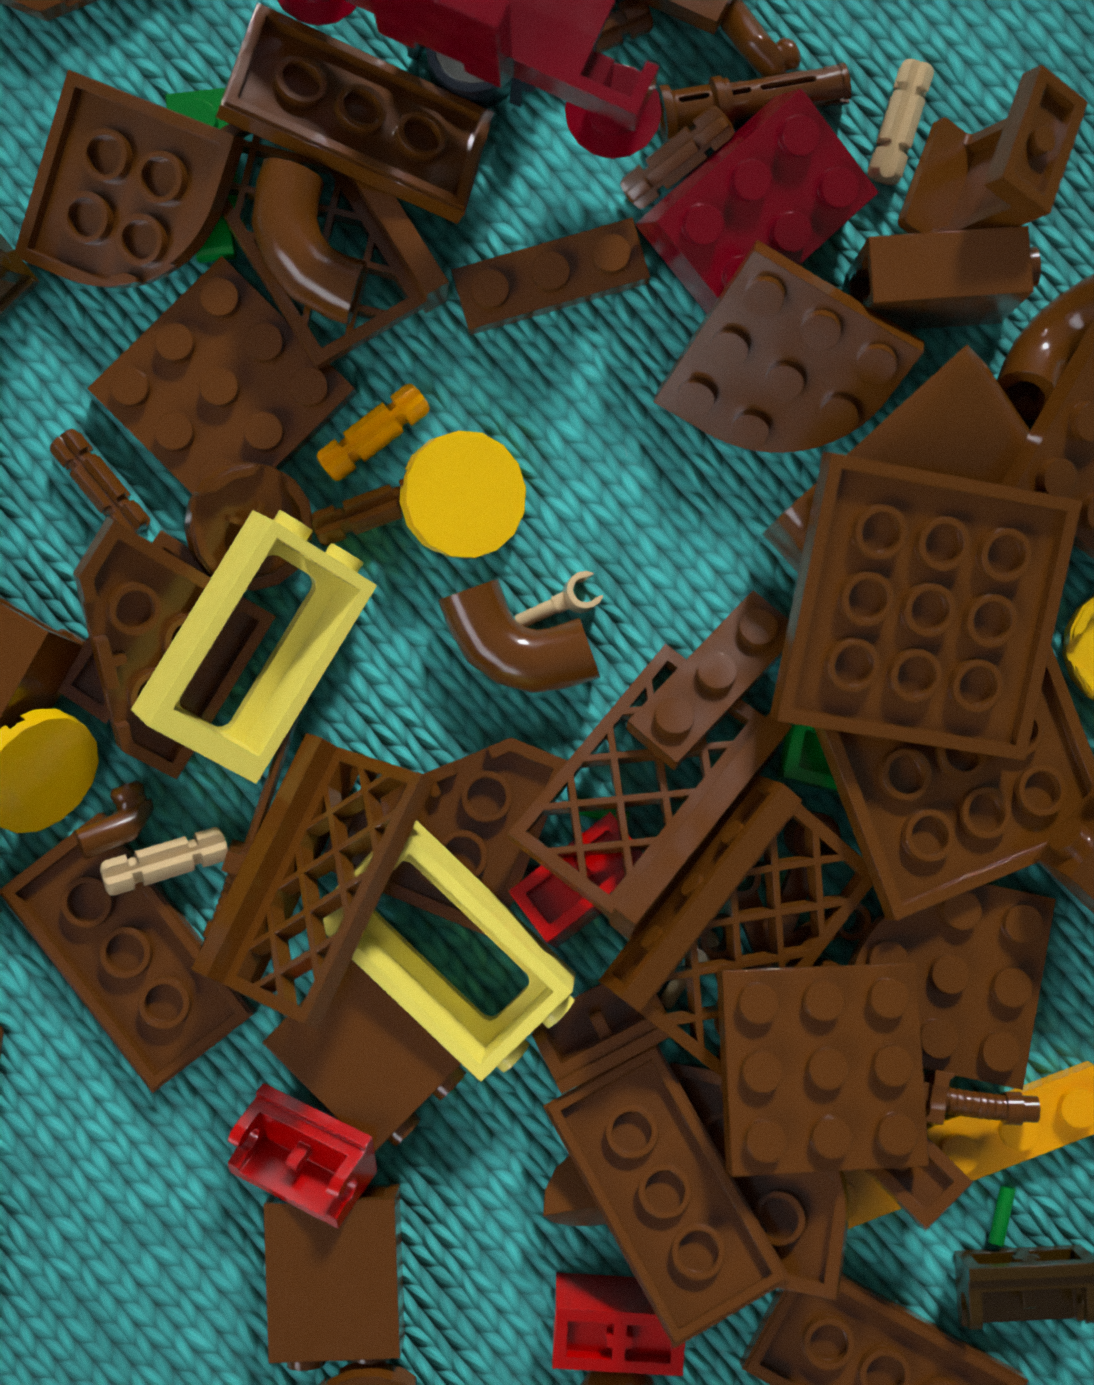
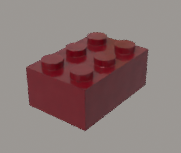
(773, 183)

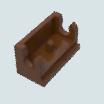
(595, 1036)

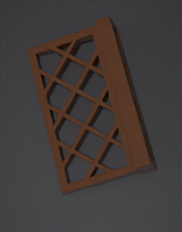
(388, 232)
(682, 834)
(287, 864)
(711, 884)

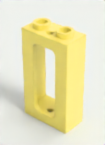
(291, 669)
(431, 999)

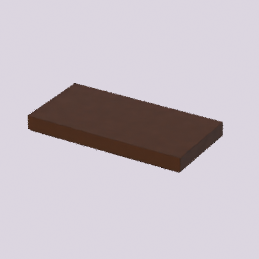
(355, 114)
(126, 960)
(666, 1195)
(863, 1342)

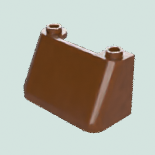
(949, 426)

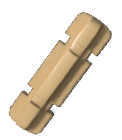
(900, 121)
(163, 861)

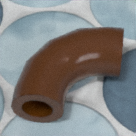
(293, 244)

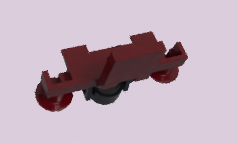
(513, 47)

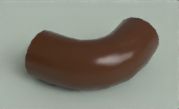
(1046, 348)
(513, 653)

